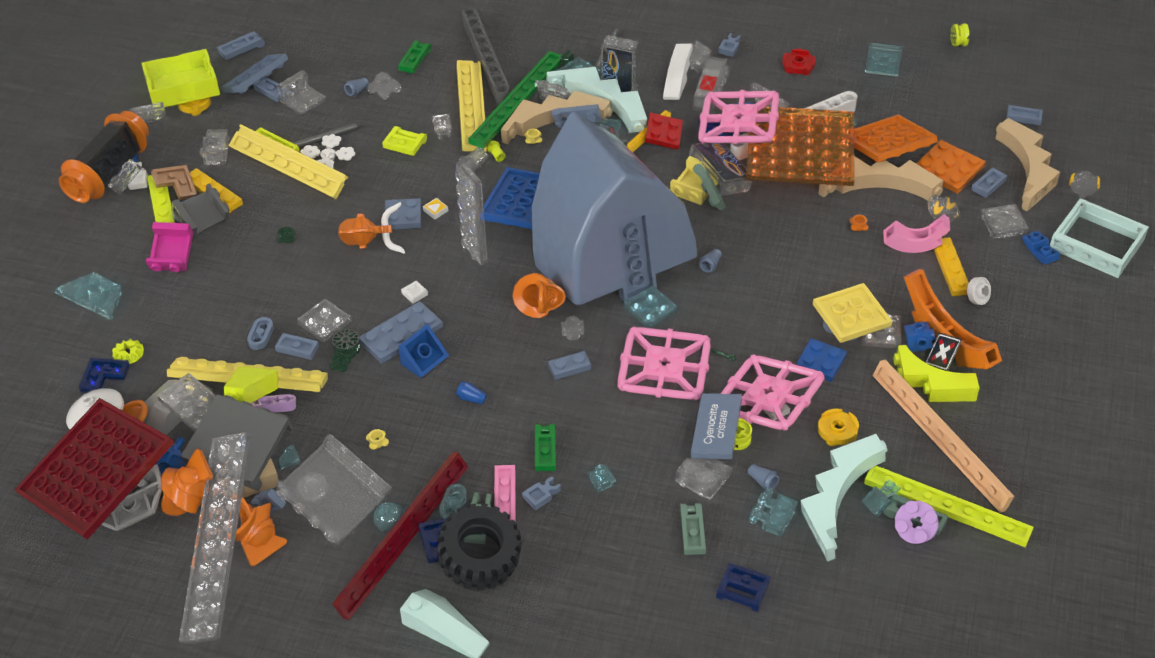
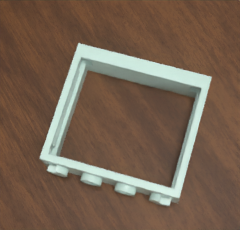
(1093, 256)

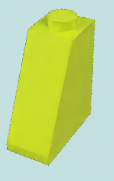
(251, 383)

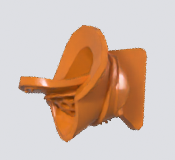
(537, 295)
(185, 485)
(257, 532)

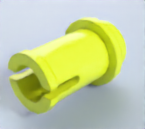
(494, 148)

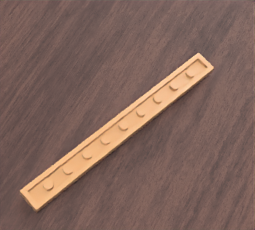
(943, 436)

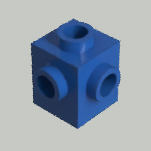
(919, 336)

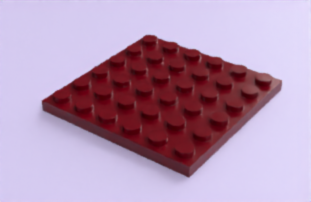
(94, 467)

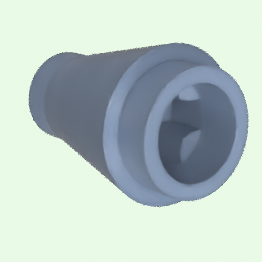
(354, 87)
(709, 261)
(765, 477)

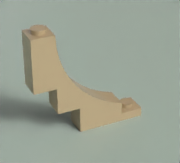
(534, 115)
(1026, 145)
(907, 178)

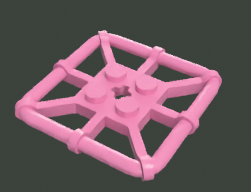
(748, 117)
(673, 357)
(779, 391)

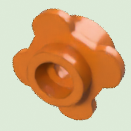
(859, 223)

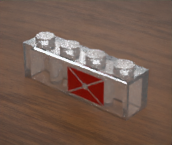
(711, 80)

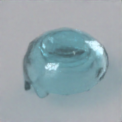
(387, 515)

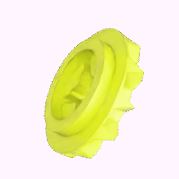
(136, 351)

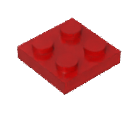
(663, 131)

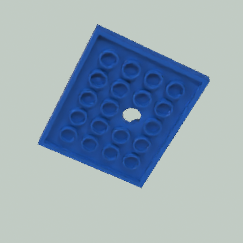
(512, 198)

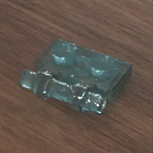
(779, 515)

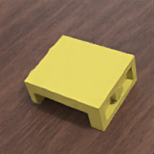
(689, 184)

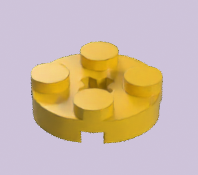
(195, 107)
(836, 436)

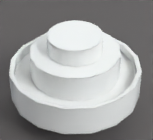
(979, 290)

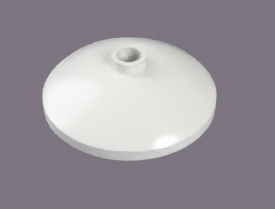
(83, 404)

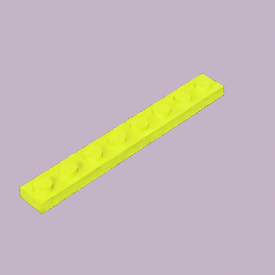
(953, 506)

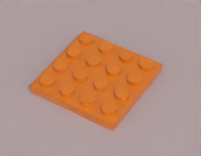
(891, 138)

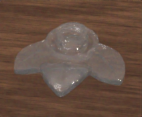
(384, 87)

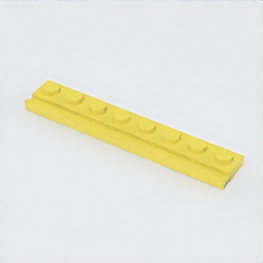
(470, 100)
(288, 161)
(222, 372)

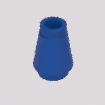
(468, 392)

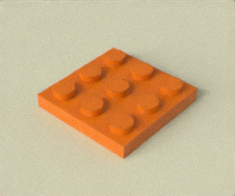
(951, 165)

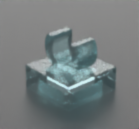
(601, 478)

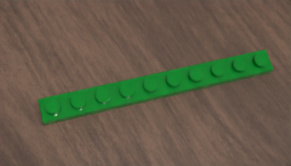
(523, 90)

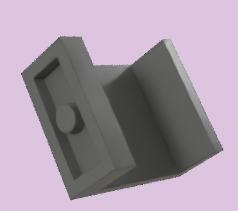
(202, 210)

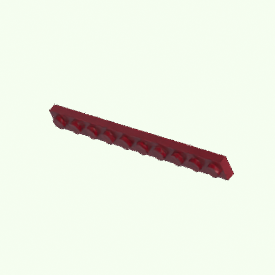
(399, 537)

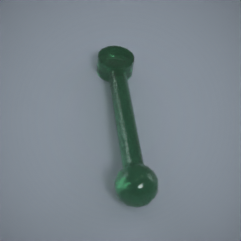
(732, 358)

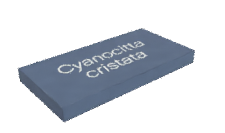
(716, 426)

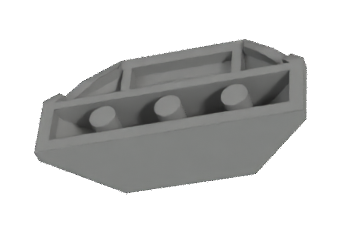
(160, 416)
(138, 503)

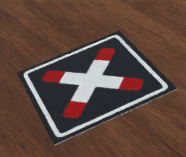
(943, 351)

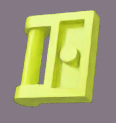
(404, 141)

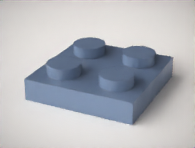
(408, 214)

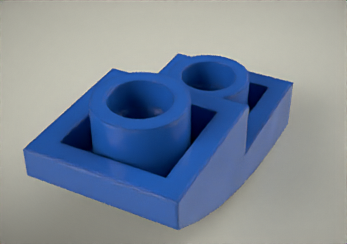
(1039, 247)

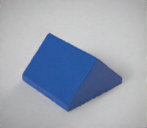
(422, 351)

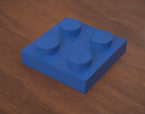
(822, 358)

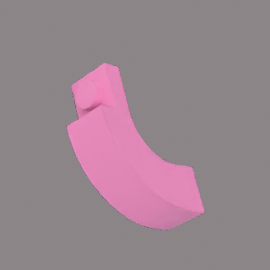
(916, 240)

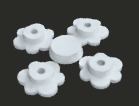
(329, 154)

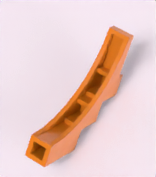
(972, 351)

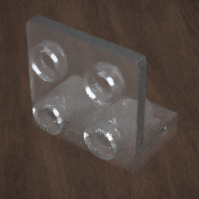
(298, 94)

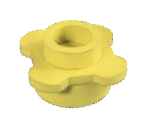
(533, 136)
(377, 439)

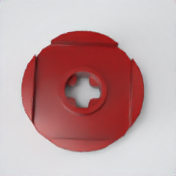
(791, 63)

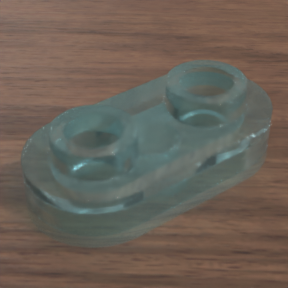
(450, 503)

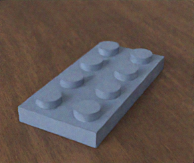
(253, 74)
(384, 339)

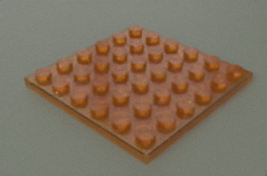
(806, 148)

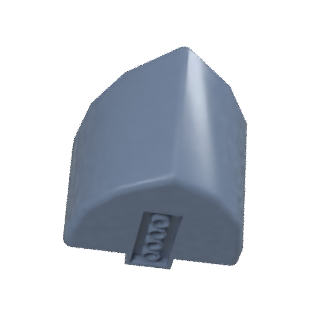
(604, 217)

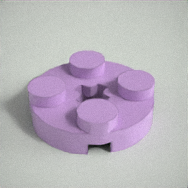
(913, 510)

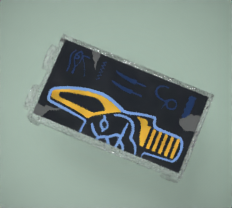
(619, 62)
(722, 166)

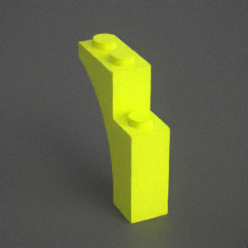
(936, 383)

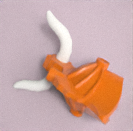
(362, 231)

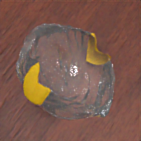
(1084, 183)
(941, 205)

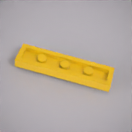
(200, 181)
(951, 268)

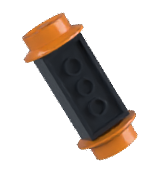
(104, 157)

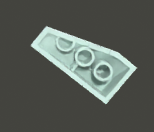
(439, 620)

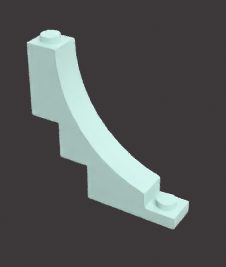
(586, 80)
(848, 464)

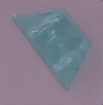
(93, 293)

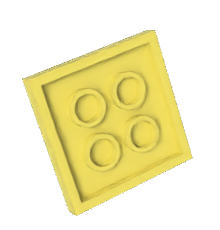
(852, 312)

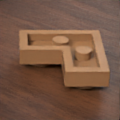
(177, 177)

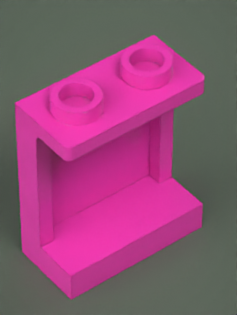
(170, 246)

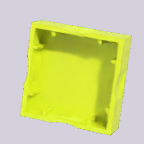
(181, 78)

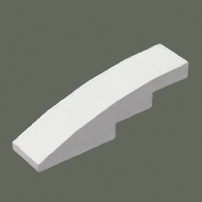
(677, 71)

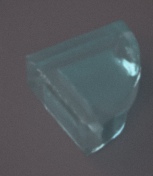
(289, 457)

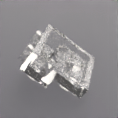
(703, 475)

